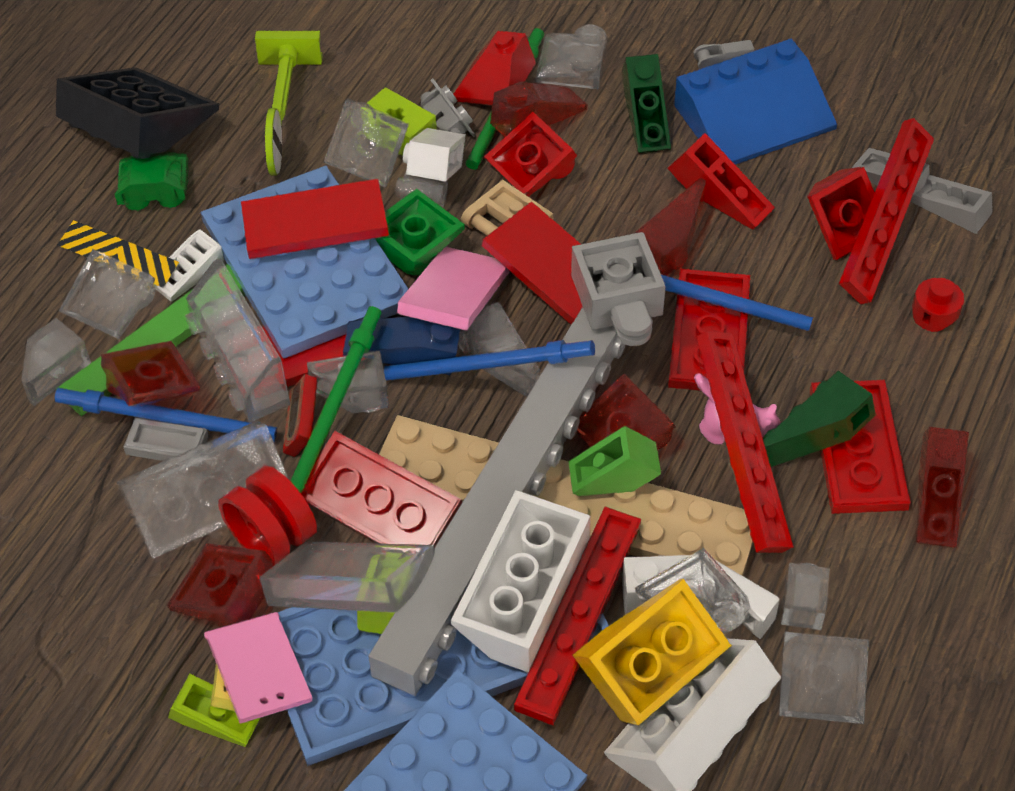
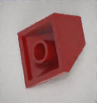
(499, 64)
(841, 206)

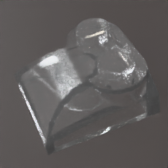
(573, 58)
(366, 142)
(108, 294)
(710, 584)
(823, 677)

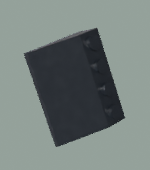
(131, 109)

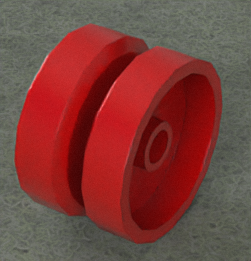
(268, 514)

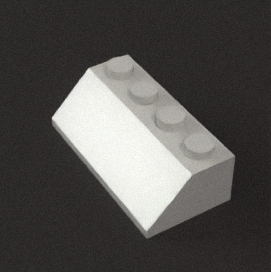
(522, 579)
(697, 722)

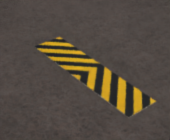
(83, 239)

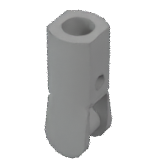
(715, 53)

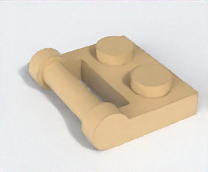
(501, 203)

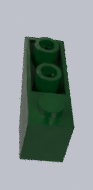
(646, 103)
(825, 419)

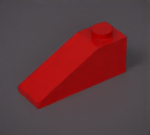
(725, 183)

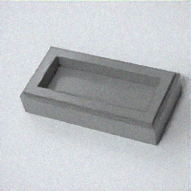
(161, 439)

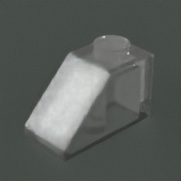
(51, 359)
(366, 389)

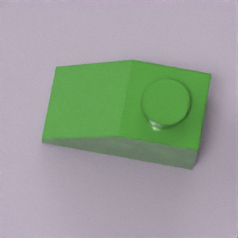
(615, 464)

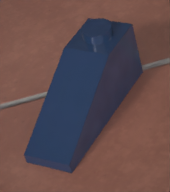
(409, 340)

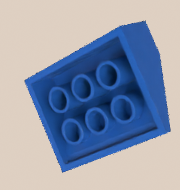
(755, 102)

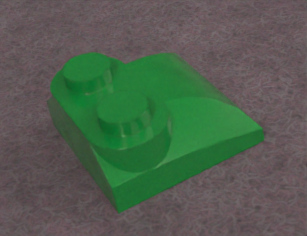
(417, 232)

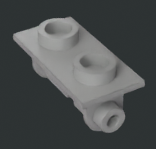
(440, 103)

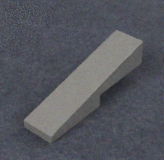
(948, 199)

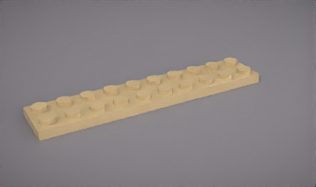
(670, 522)

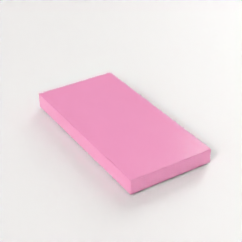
(453, 288)

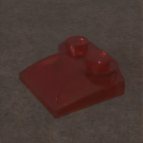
(148, 374)
(624, 406)
(222, 585)

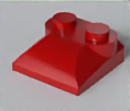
(532, 155)

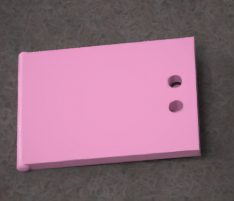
(258, 667)

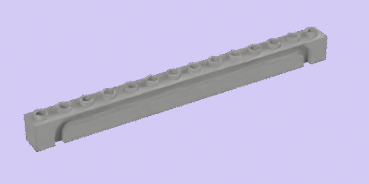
(533, 442)

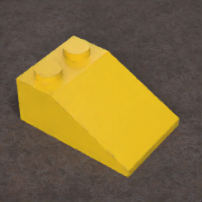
(652, 652)

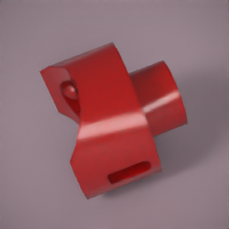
(939, 299)

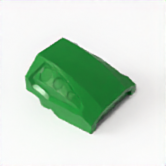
(154, 178)

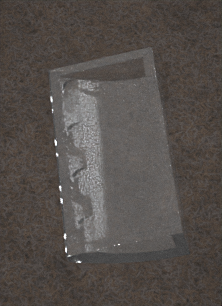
(348, 576)

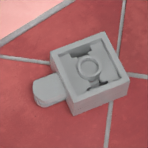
(619, 286)

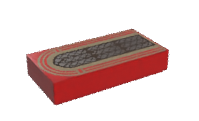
(300, 415)

